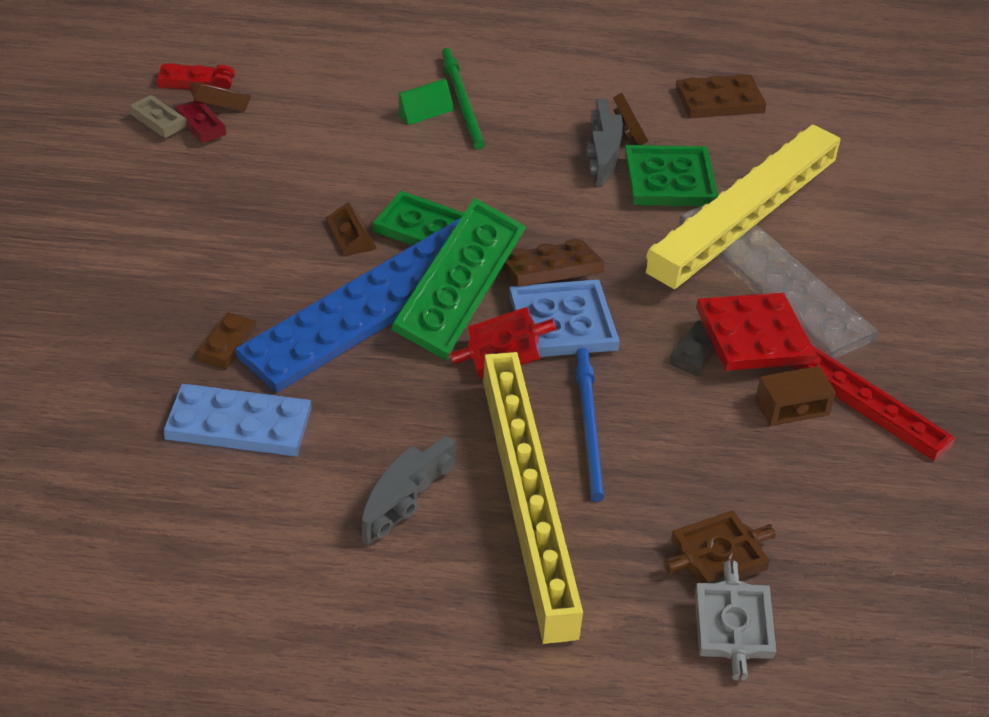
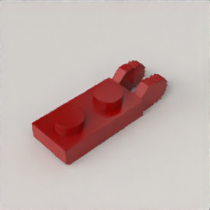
(180, 76)

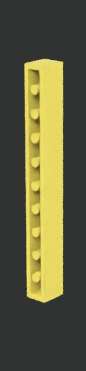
(741, 207)
(532, 501)

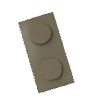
(157, 116)

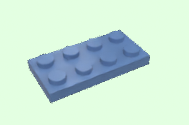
(238, 420)

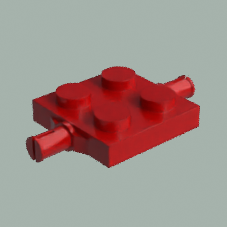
(504, 334)

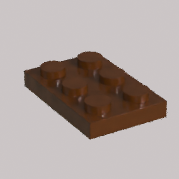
(720, 96)
(552, 263)

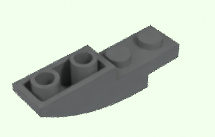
(605, 142)
(398, 487)

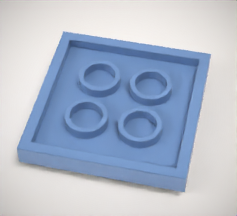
(578, 312)

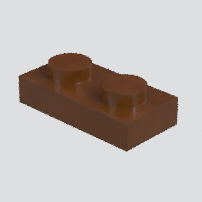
(631, 127)
(221, 344)

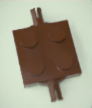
(716, 540)

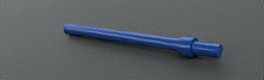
(585, 378)

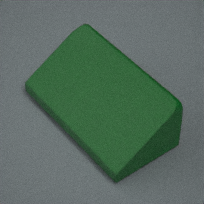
(425, 102)

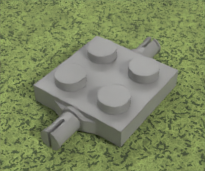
(735, 620)

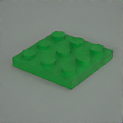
(670, 175)

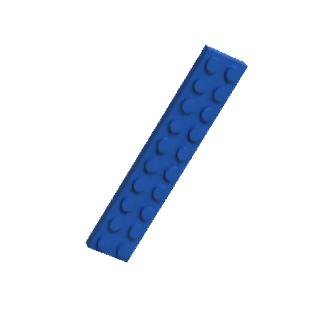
(340, 318)

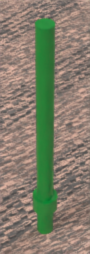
(452, 69)

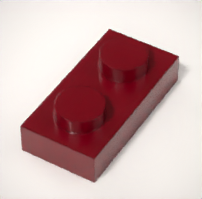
(201, 121)

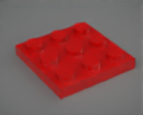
(755, 331)

